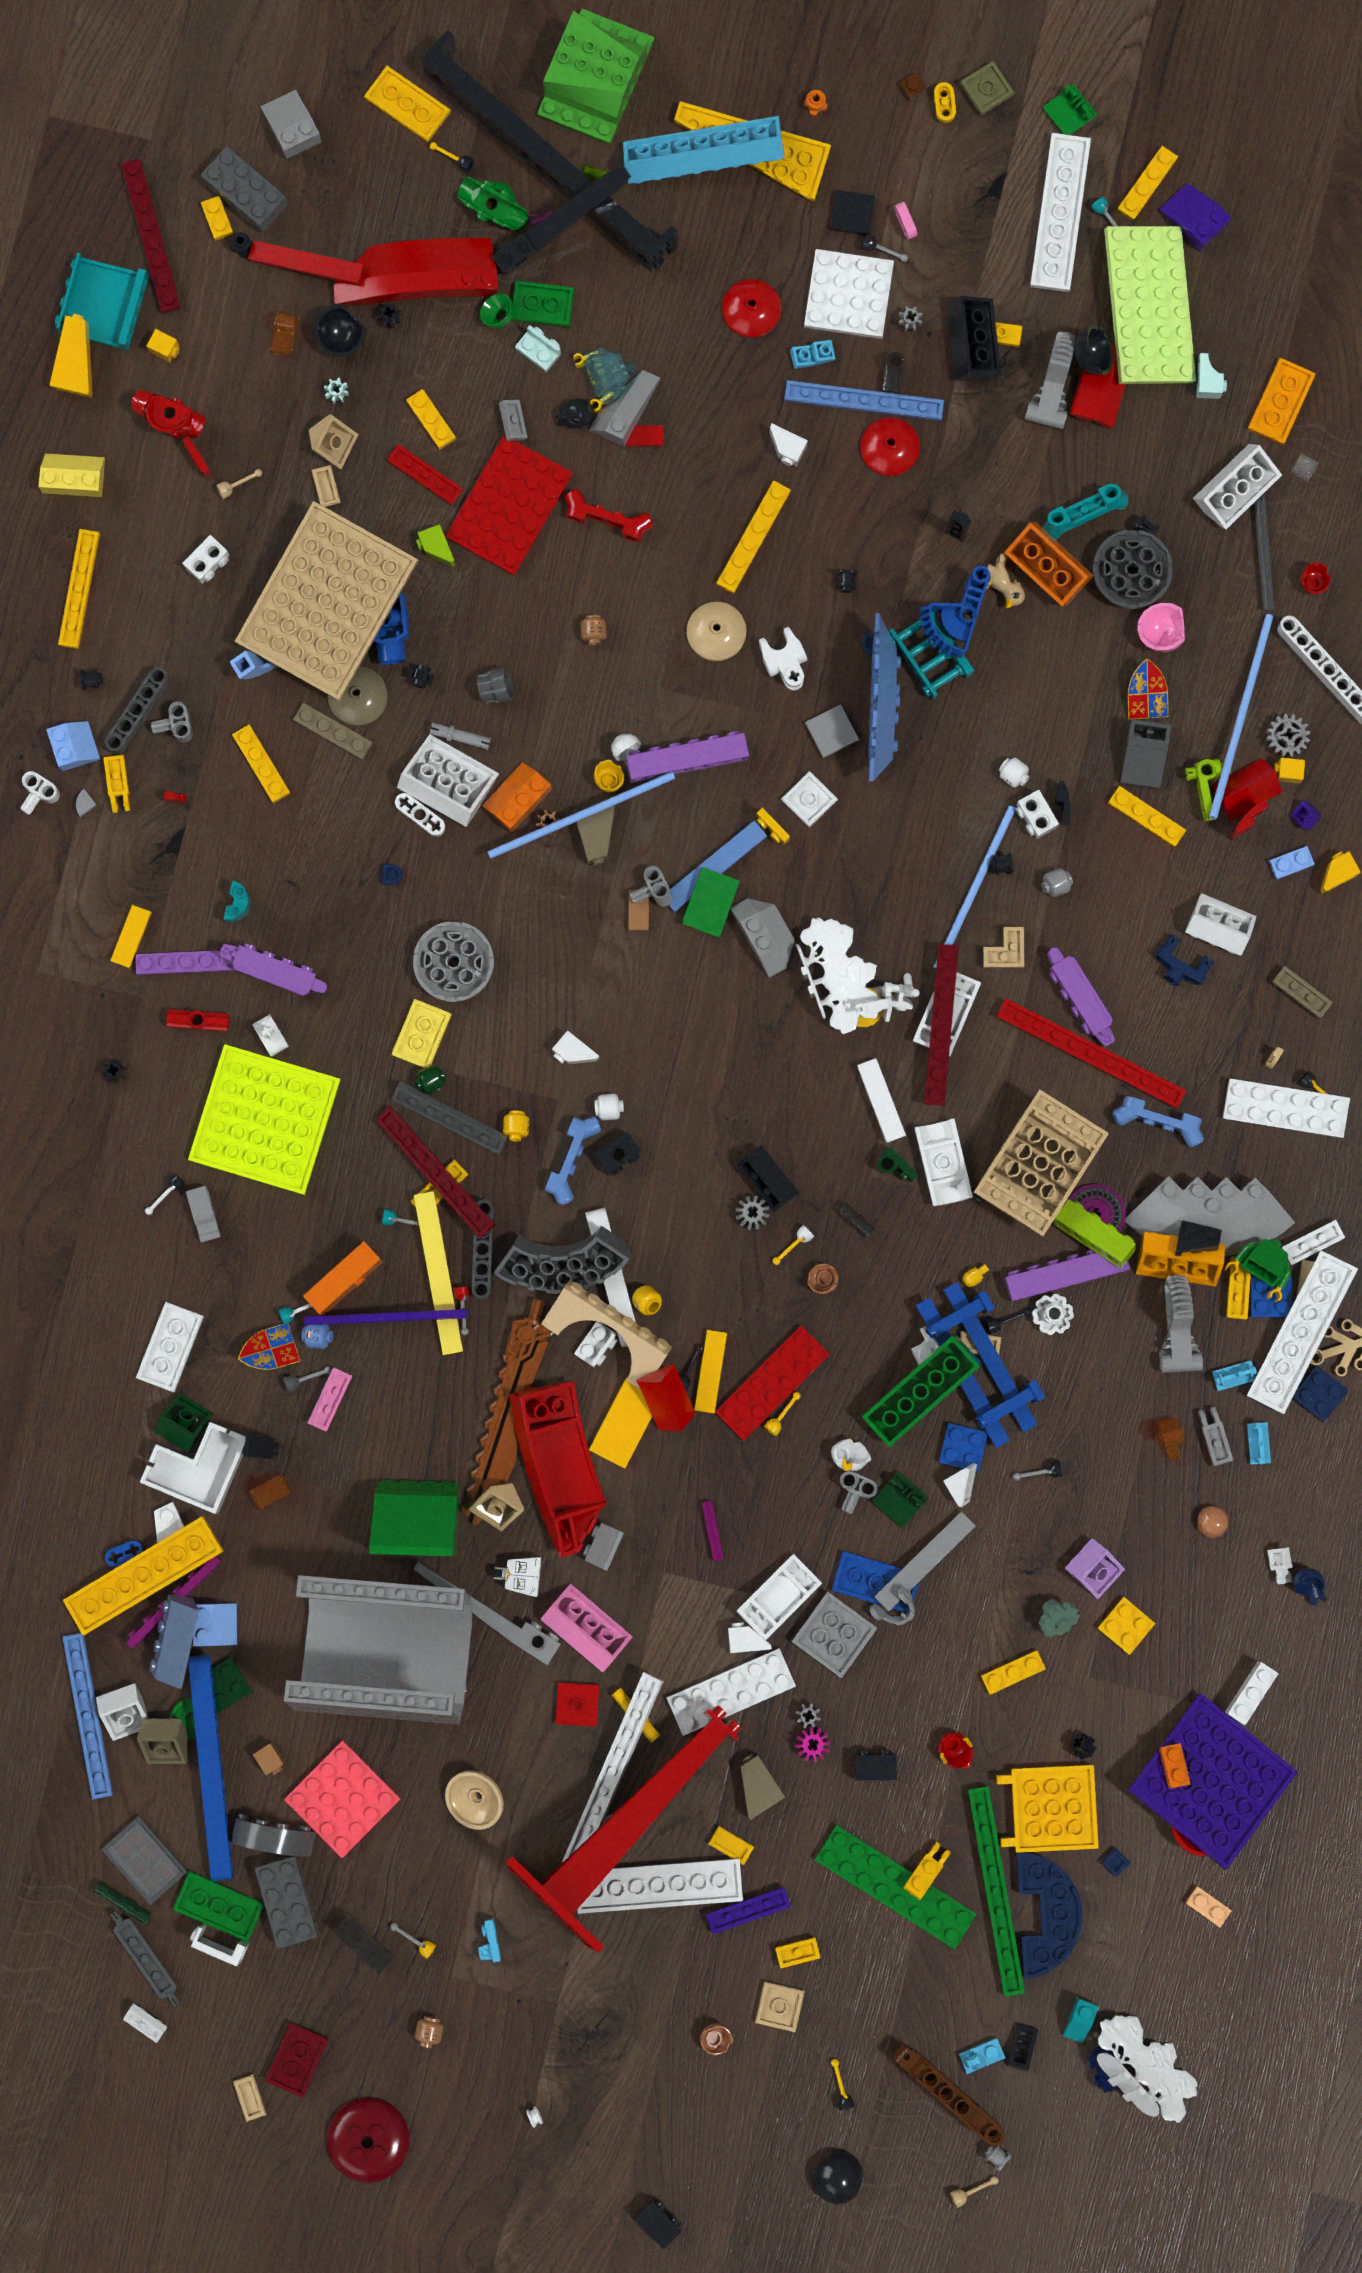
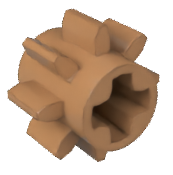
(547, 816)

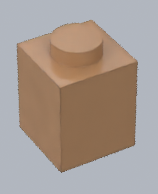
(269, 1759)

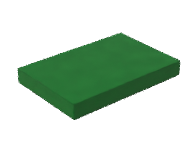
(542, 304)
(710, 902)

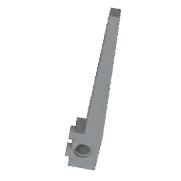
(519, 1636)

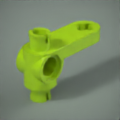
(1202, 782)

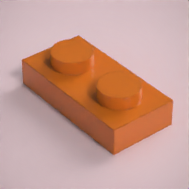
(1174, 1766)

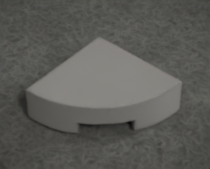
(84, 803)

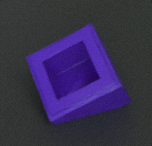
(1306, 815)

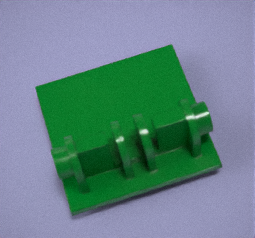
(1070, 110)

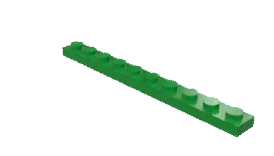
(996, 1891)

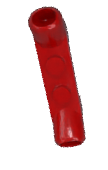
(631, 528)

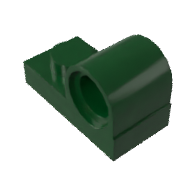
(906, 1171)

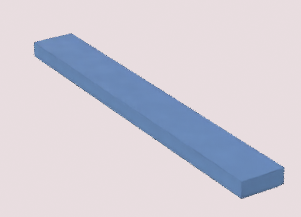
(864, 400)
(87, 1716)

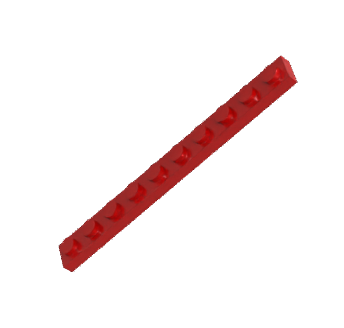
(1091, 1053)

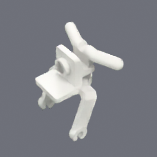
(897, 1001)

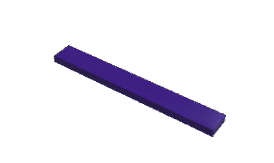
(387, 1317)

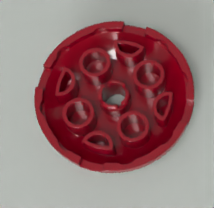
(373, 2119)

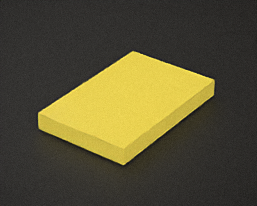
(421, 1034)

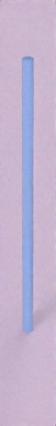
(1241, 716)

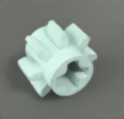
(339, 386)

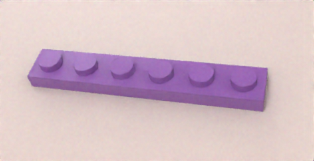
(182, 963)

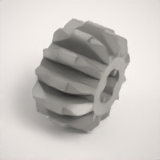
(759, 1213)

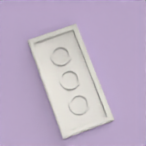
(169, 1347)

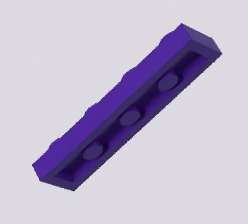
(748, 1910)

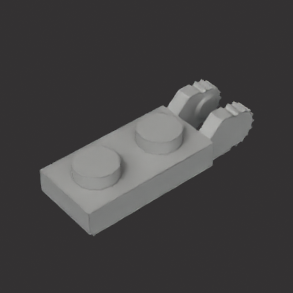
(1215, 1438)

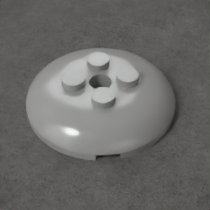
(447, 942)

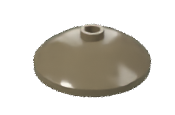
(368, 705)

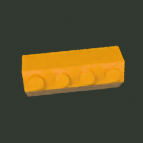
(1159, 1260)

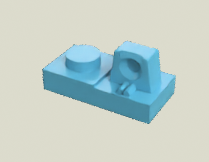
(490, 1950)
(981, 2055)

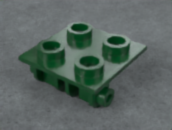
(900, 1499)

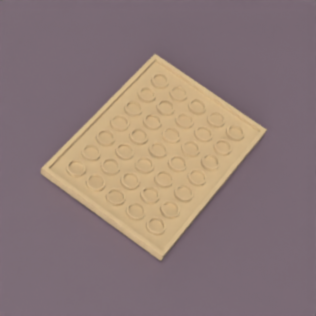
(326, 600)

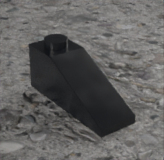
(261, 1447)

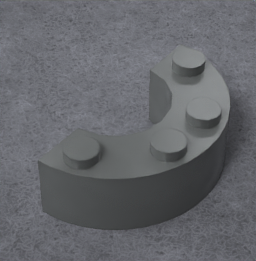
(273, 1839)

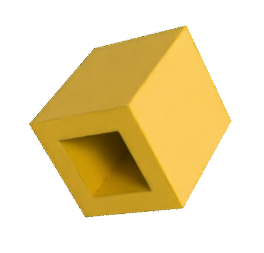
(163, 346)
(1290, 770)

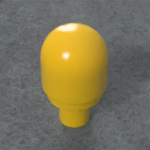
(974, 1276)

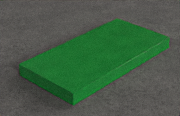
(218, 1906)

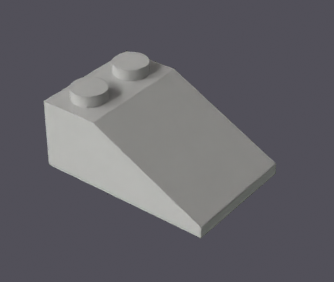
(291, 124)

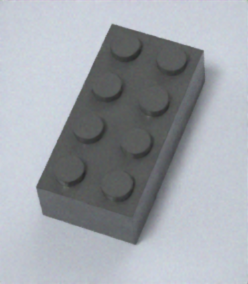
(244, 189)
(287, 1901)

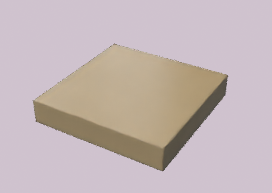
(779, 2006)

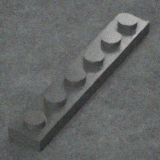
(449, 1118)

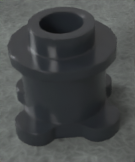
(241, 249)
(846, 580)
(90, 679)
(1002, 864)

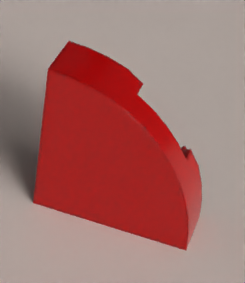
(171, 797)

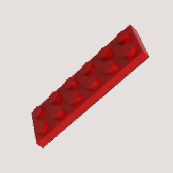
(772, 1383)

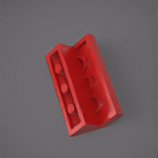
(1098, 396)

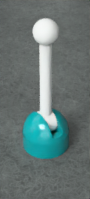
(288, 1314)

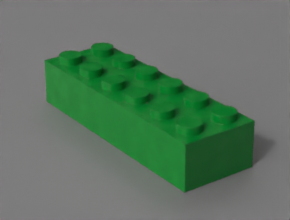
(921, 1390)

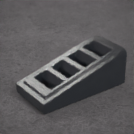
(1018, 2065)

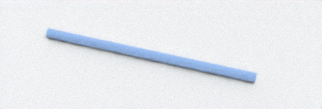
(980, 876)

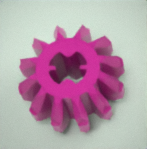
(805, 1743)

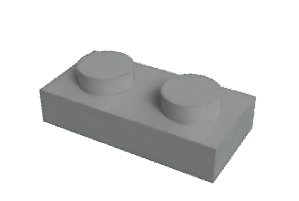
(513, 420)

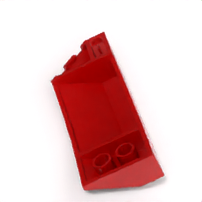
(422, 271)
(558, 1462)

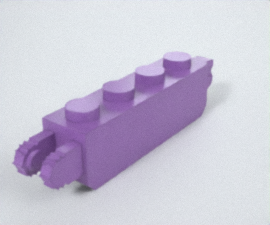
(276, 972)
(1082, 996)

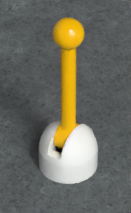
(803, 1235)

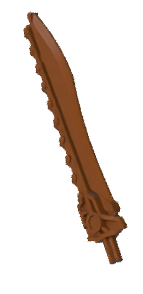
(519, 1347)

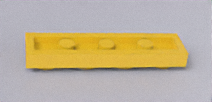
(1147, 183)
(261, 764)
(1146, 816)

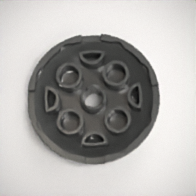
(1134, 550)

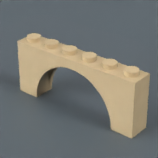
(578, 1305)

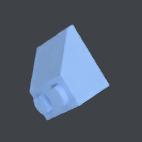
(73, 744)
(216, 1625)

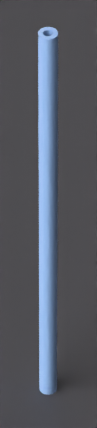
(581, 815)

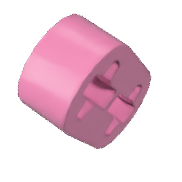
(905, 220)

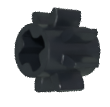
(389, 321)
(421, 676)
(119, 1074)
(1083, 1746)

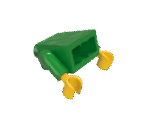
(1265, 1262)

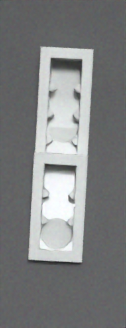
(881, 1100)

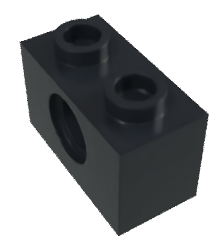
(624, 1143)

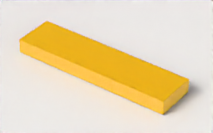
(710, 1371)

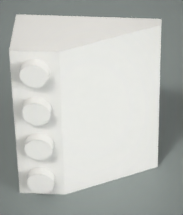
(447, 780)

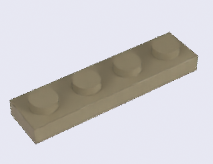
(332, 731)

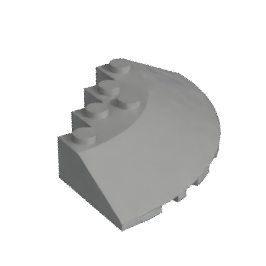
(1241, 1214)

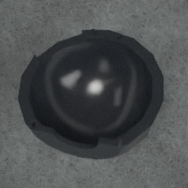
(338, 331)
(1093, 351)
(838, 2178)

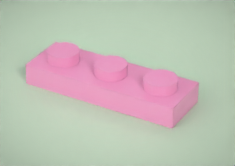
(329, 1399)

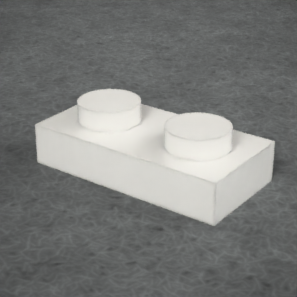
(145, 2023)

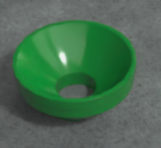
(494, 307)

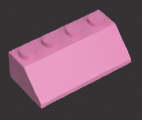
(586, 1628)

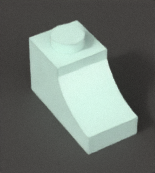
(1209, 382)

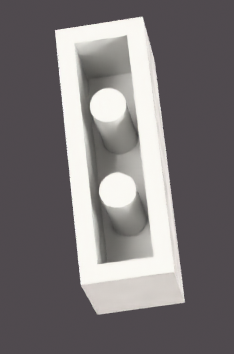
(1251, 1693)

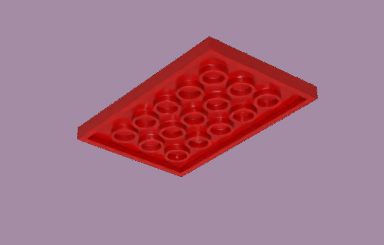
(509, 505)

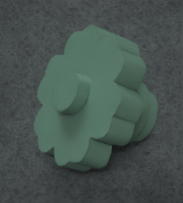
(1058, 1617)

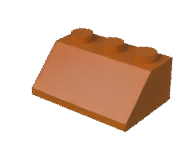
(517, 796)

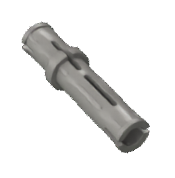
(460, 735)

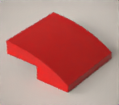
(1247, 821)

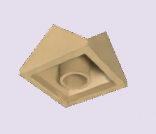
(332, 440)
(498, 1506)

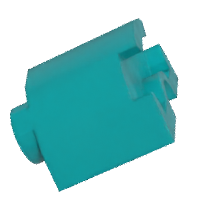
(240, 906)

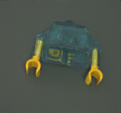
(606, 372)

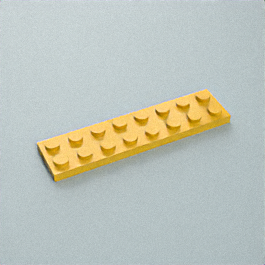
(143, 1575)

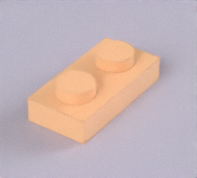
(1208, 1906)

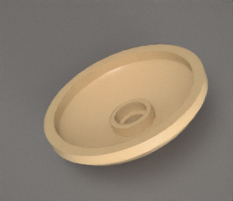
(716, 644)
(468, 1806)

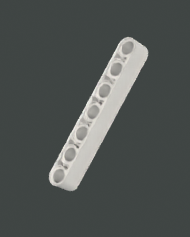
(1317, 666)
(615, 1284)

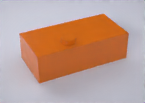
(1048, 564)
(343, 1278)

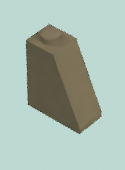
(596, 835)
(759, 1786)

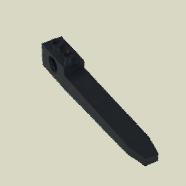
(560, 221)

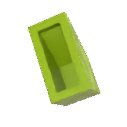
(435, 545)

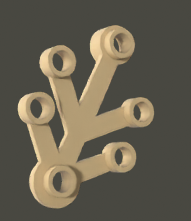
(1348, 1346)

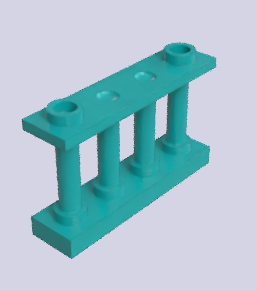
(961, 668)

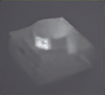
(1304, 467)

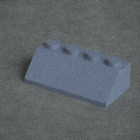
(174, 1640)

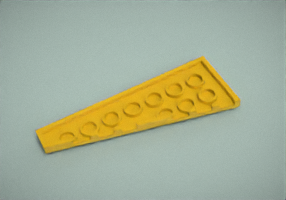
(802, 160)

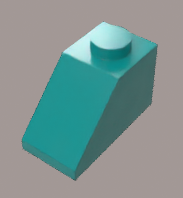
(1080, 2019)

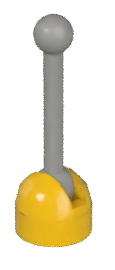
(425, 1948)

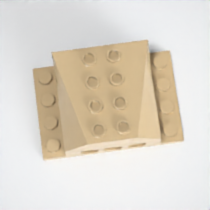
(1040, 1162)

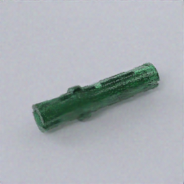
(129, 1907)

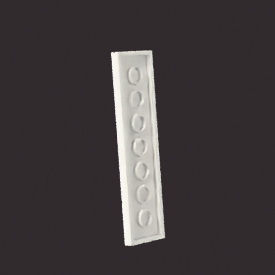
(1060, 212)
(1302, 1332)
(667, 1886)

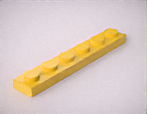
(753, 537)

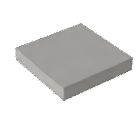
(832, 731)

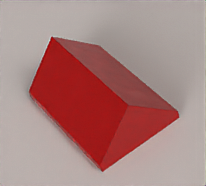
(1248, 788)
(667, 1399)

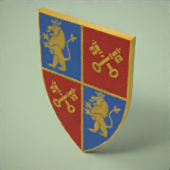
(1147, 692)
(270, 1349)

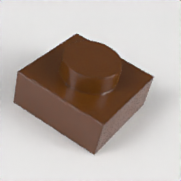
(912, 86)

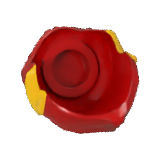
(956, 1750)

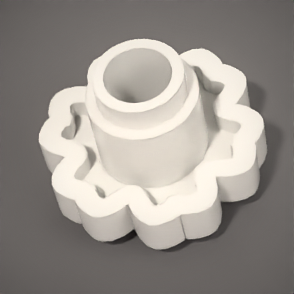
(1052, 1314)

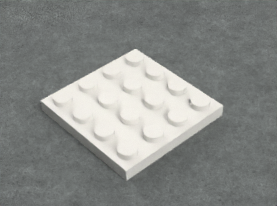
(848, 294)

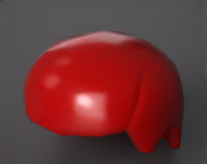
(1315, 578)

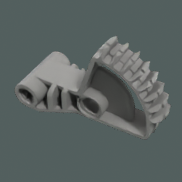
(1048, 404)
(1179, 1350)

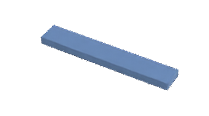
(718, 862)

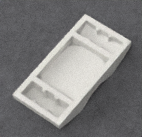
(965, 993)
(779, 1597)

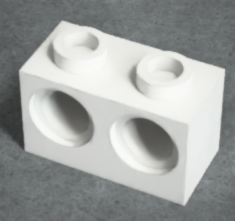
(201, 556)
(1042, 812)

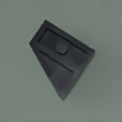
(1197, 1238)

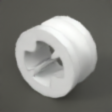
(534, 2116)

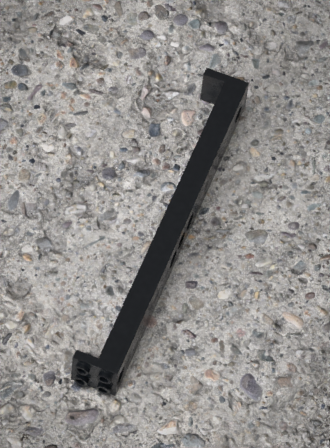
(541, 155)

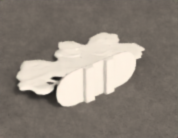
(842, 976)
(1152, 2068)

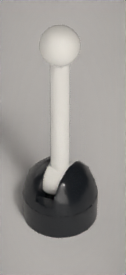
(175, 1183)

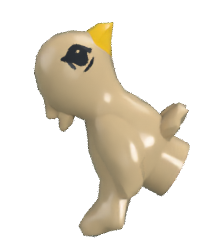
(1000, 581)

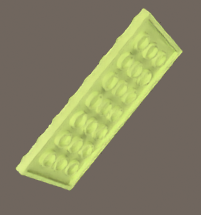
(1150, 304)

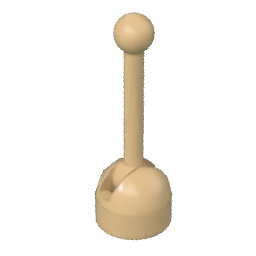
(225, 488)
(959, 2196)

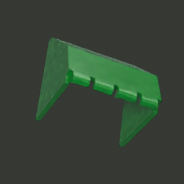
(415, 1518)

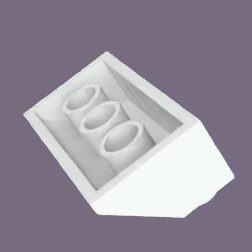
(1237, 486)

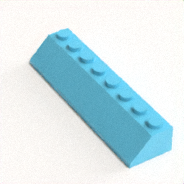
(703, 150)

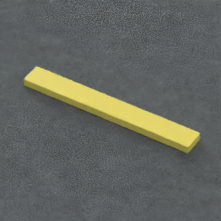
(438, 1270)

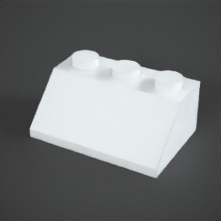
(1221, 924)

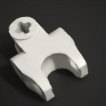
(785, 661)

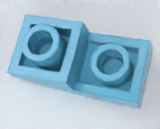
(812, 354)

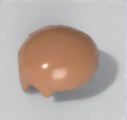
(823, 1279)
(1212, 1521)
(716, 2039)

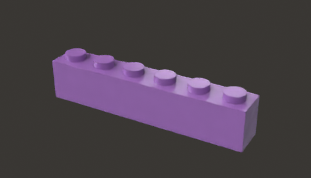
(687, 757)
(1059, 1275)

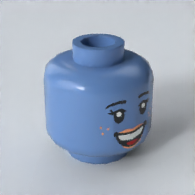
(317, 1336)

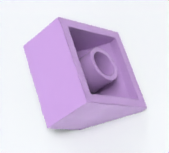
(1095, 1568)

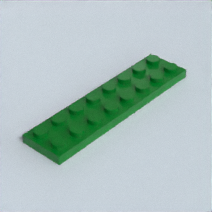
(885, 1882)

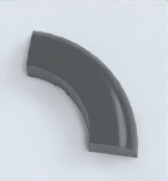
(553, 1266)

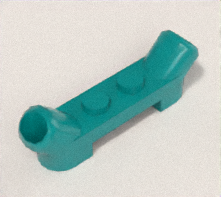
(1107, 499)

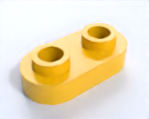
(944, 103)

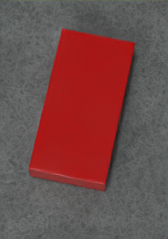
(646, 437)
(196, 457)

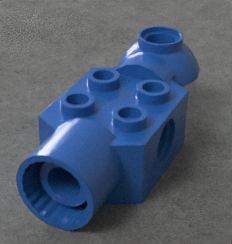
(393, 634)

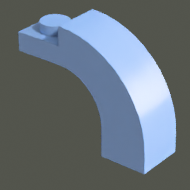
(251, 665)

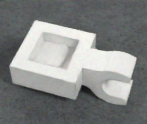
(1281, 1561)

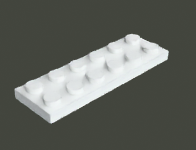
(1286, 1108)
(732, 1690)

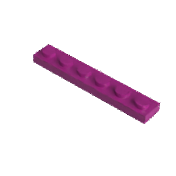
(151, 1621)

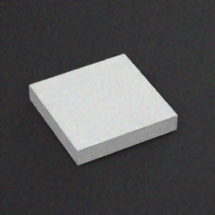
(809, 799)

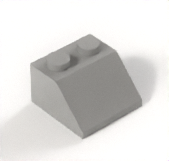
(604, 1546)

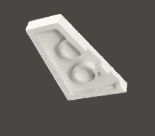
(167, 1521)

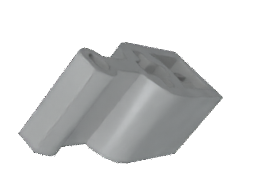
(203, 1213)

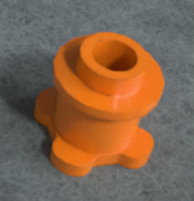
(814, 106)

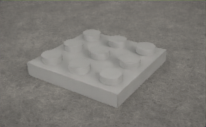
(834, 1634)

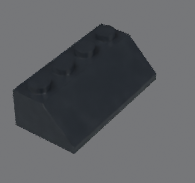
(973, 338)

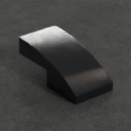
(1062, 798)

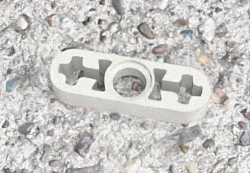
(411, 801)

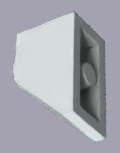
(787, 445)
(573, 1050)
(745, 1639)

